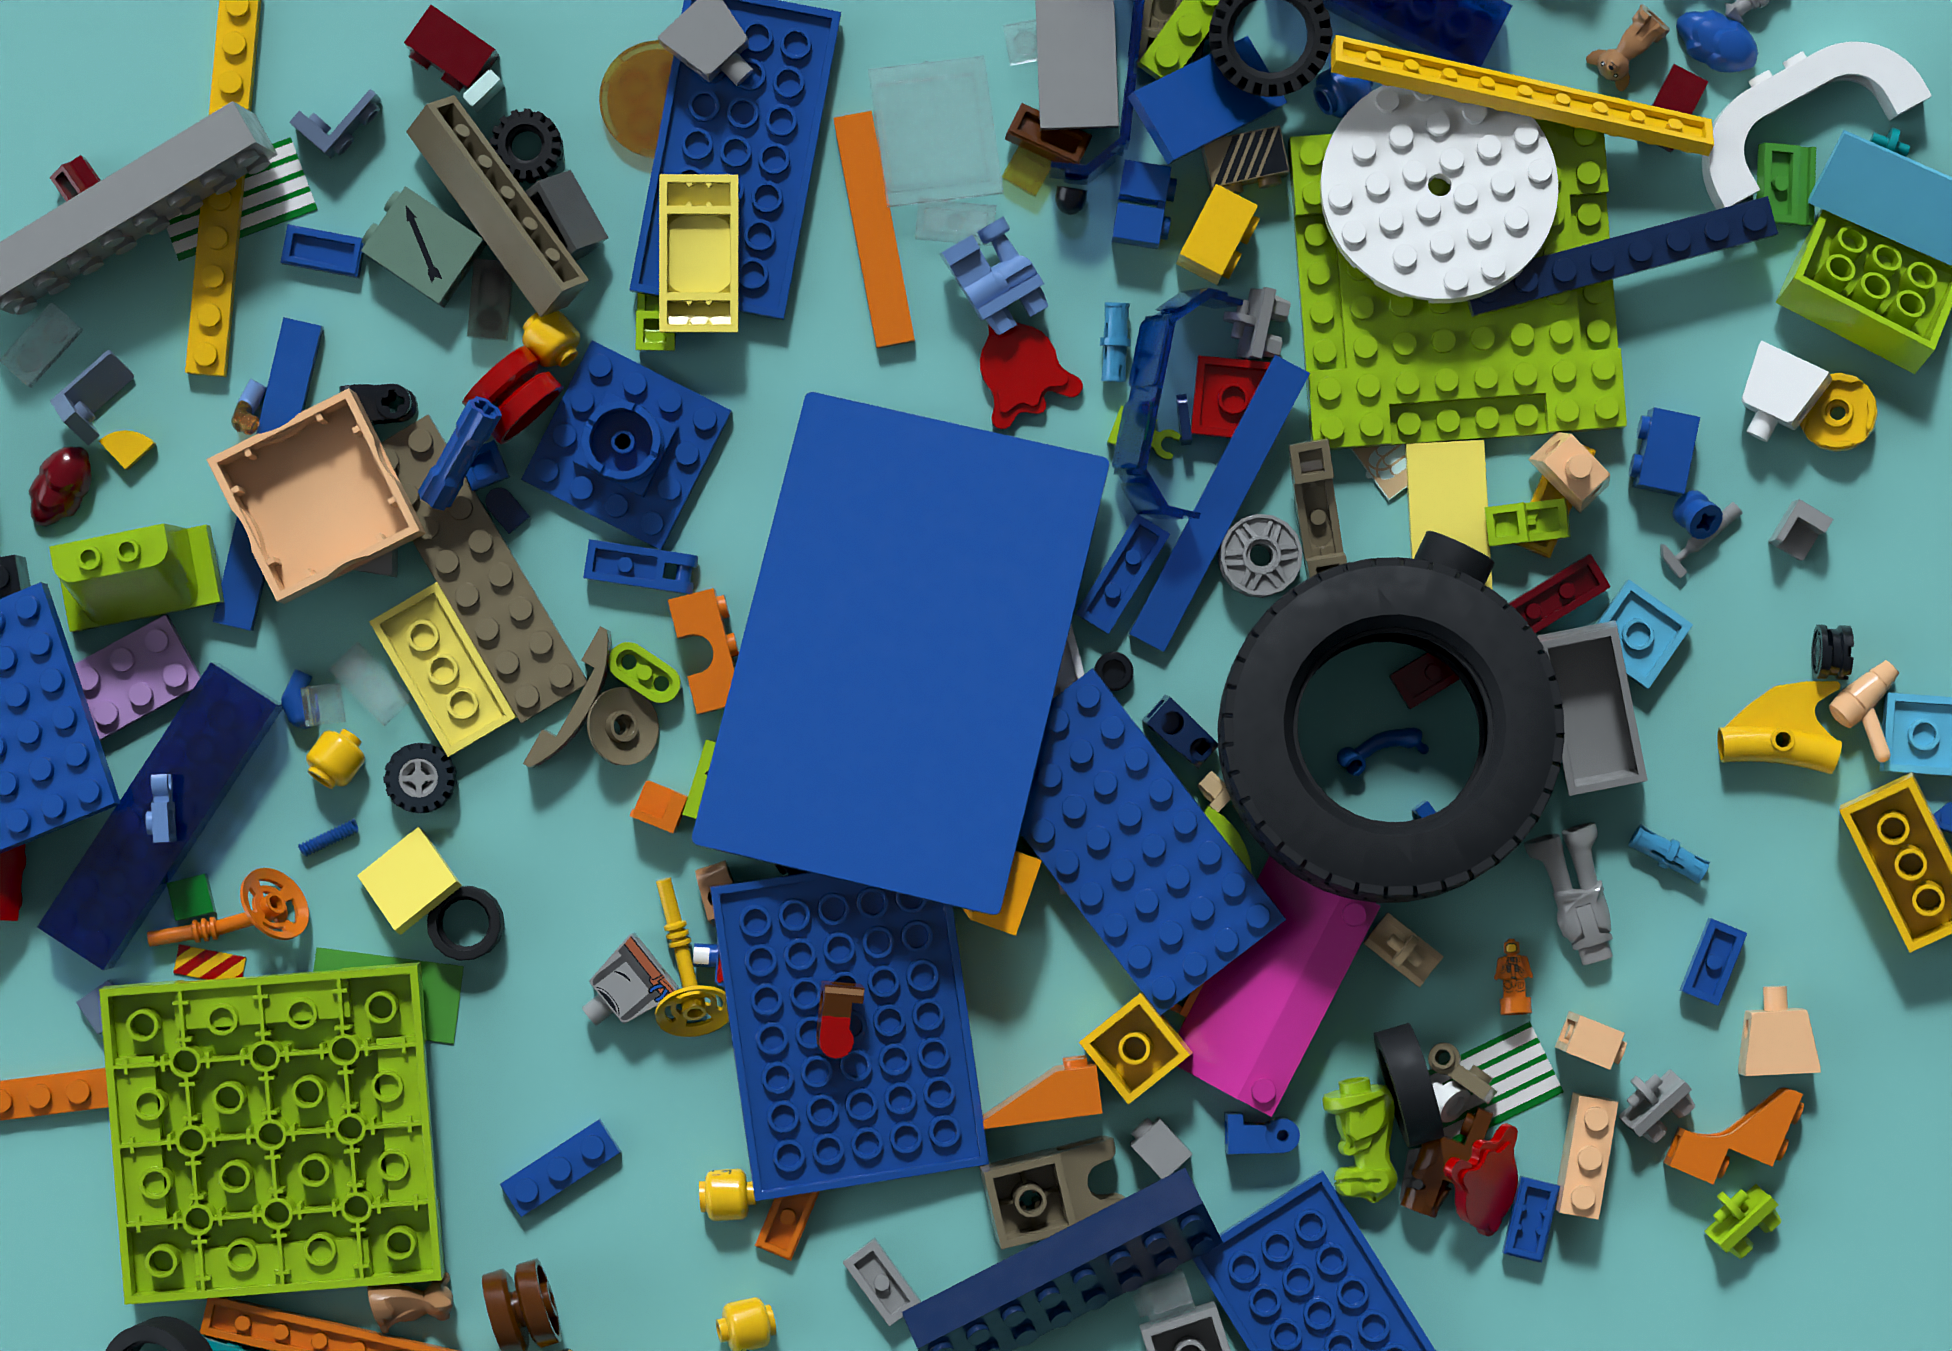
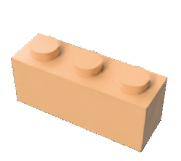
(1586, 1155)

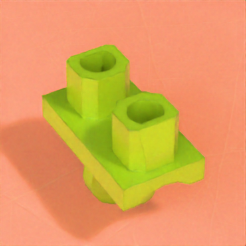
(1739, 1217)

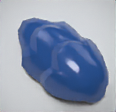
(1717, 41)

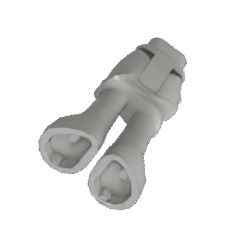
(1583, 911)

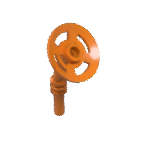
(264, 911)

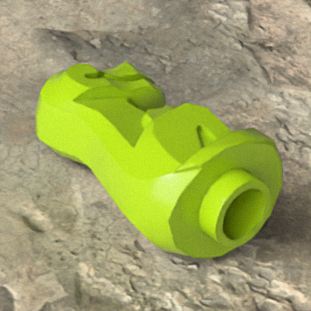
(1365, 1126)

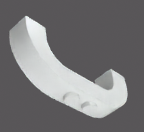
(1877, 68)

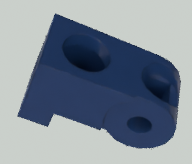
(1180, 731)

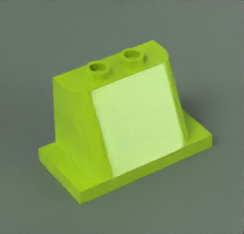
(137, 574)

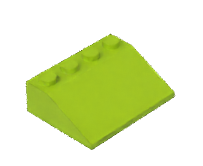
(1870, 290)

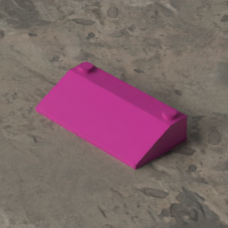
(1270, 999)

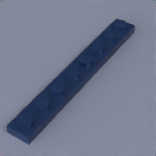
(1633, 254)

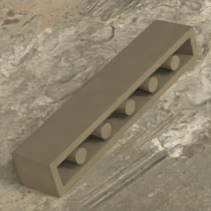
(497, 205)

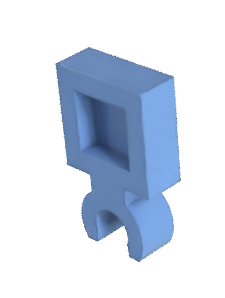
(162, 818)

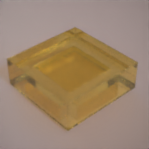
(1027, 171)

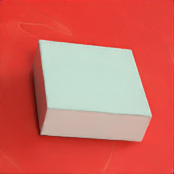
(483, 90)

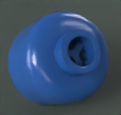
(1338, 93)

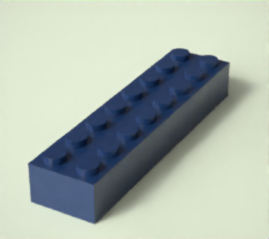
(1069, 1272)

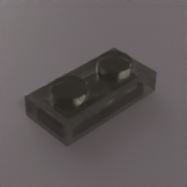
(490, 301)

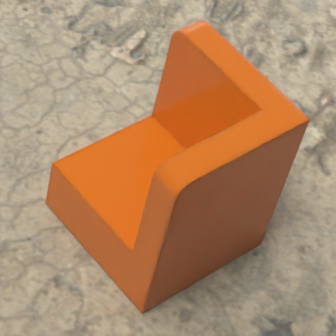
(660, 806)

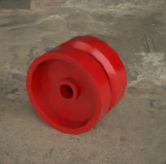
(516, 392)

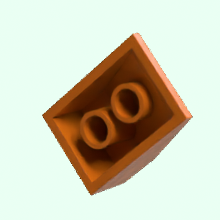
(1057, 1094)

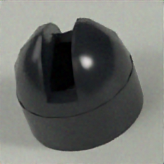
(1070, 199)

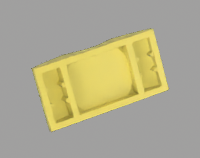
(698, 253)

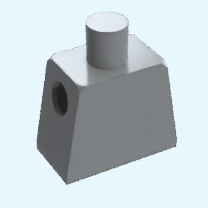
(708, 41)

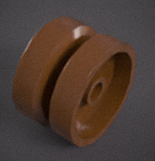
(521, 1307)

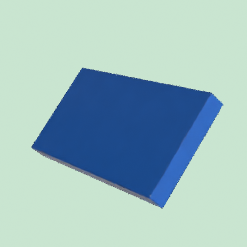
(1200, 105)

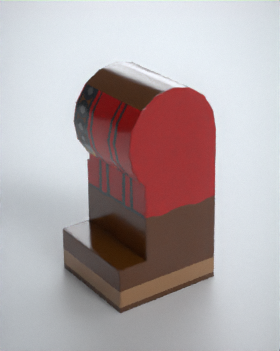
(834, 1017)

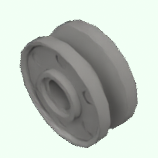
(1283, 549)

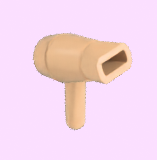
(1858, 702)

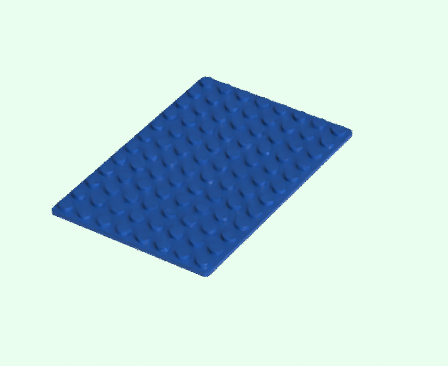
(901, 653)

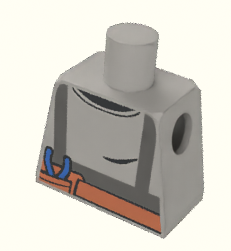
(628, 983)

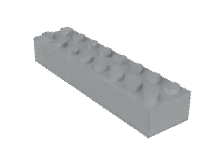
(130, 205)

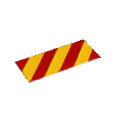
(208, 963)

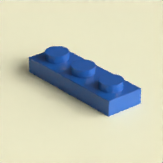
(1122, 574)
(560, 1167)

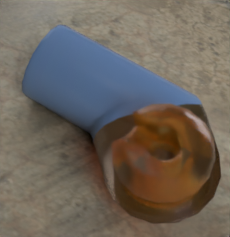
(243, 416)

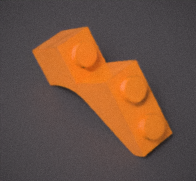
(1756, 1134)

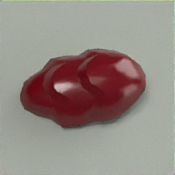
(60, 485)

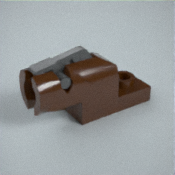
(1424, 1179)

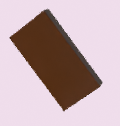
(1054, 145)

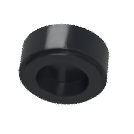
(1114, 670)

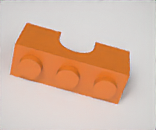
(703, 616)

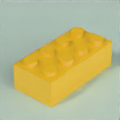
(1905, 858)

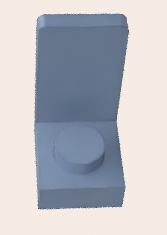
(341, 138)
(90, 392)

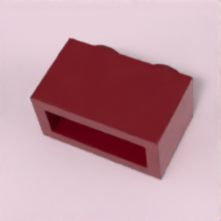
(450, 49)

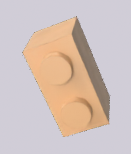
(1591, 1041)

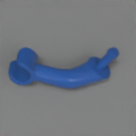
(1355, 758)

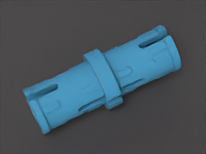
(1115, 341)
(1669, 854)

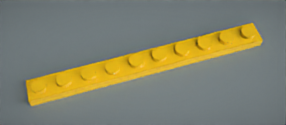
(1521, 95)
(222, 213)

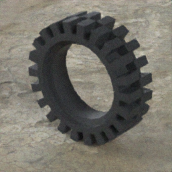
(1276, 83)

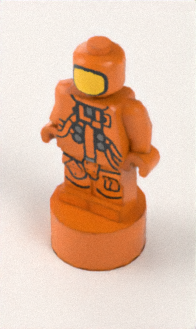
(1512, 971)

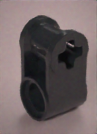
(377, 398)

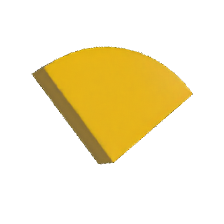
(127, 446)

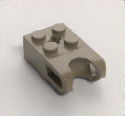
(1061, 1188)

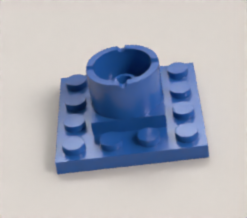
(636, 486)

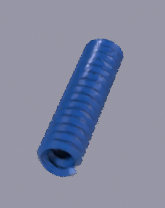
(328, 838)

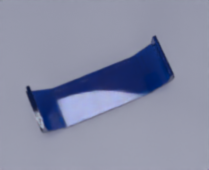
(1085, 174)
(1142, 407)

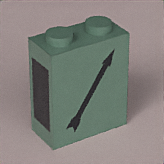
(423, 246)

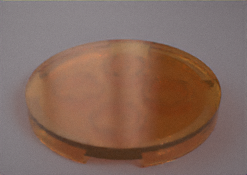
(635, 96)

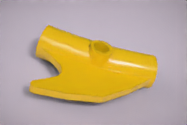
(1786, 711)

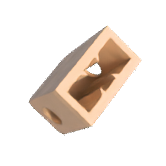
(1571, 469)
(1777, 1038)

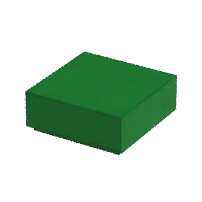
(191, 897)

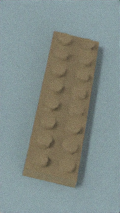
(485, 583)

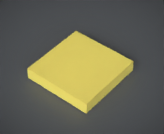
(409, 880)

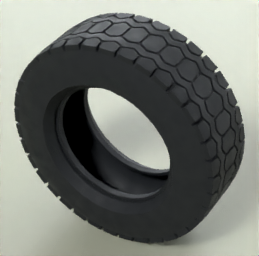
(1466, 630)

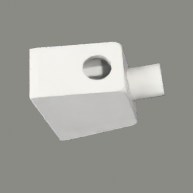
(1781, 390)

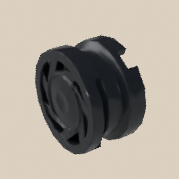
(1832, 652)

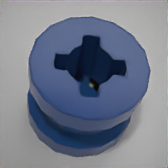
(1697, 514)

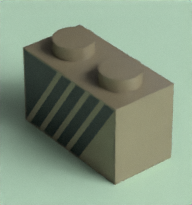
(1246, 160)

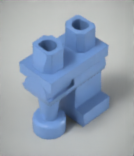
(996, 286)

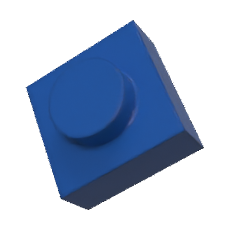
(487, 467)

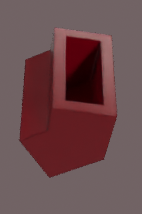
(74, 177)

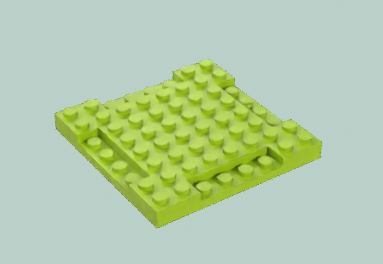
(1431, 371)
(271, 1133)

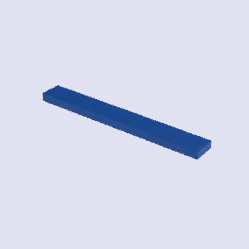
(283, 400)
(1219, 503)

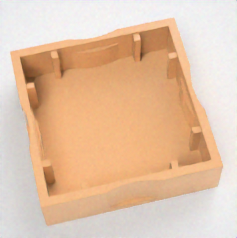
(316, 496)

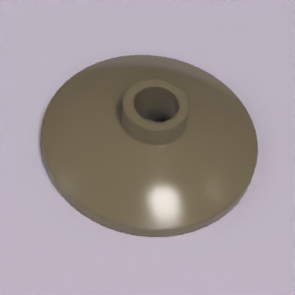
(637, 726)

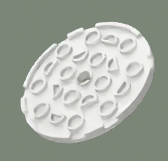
(1428, 243)

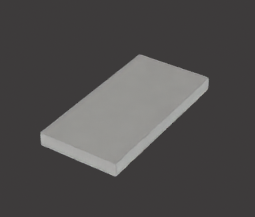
(1076, 64)

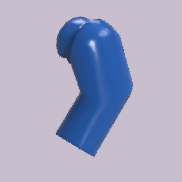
(292, 699)

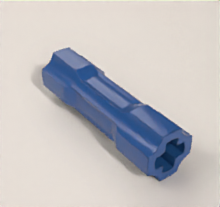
(471, 432)

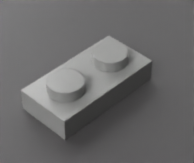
(881, 1281)

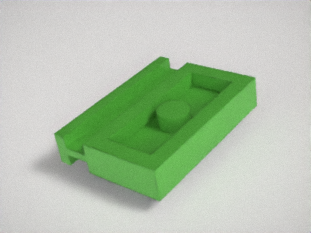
(1787, 178)

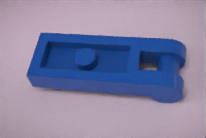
(638, 566)

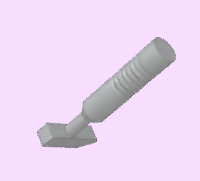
(1730, 514)

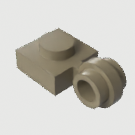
(1474, 1079)

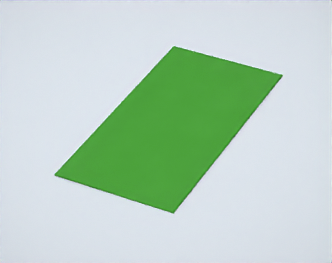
(439, 982)

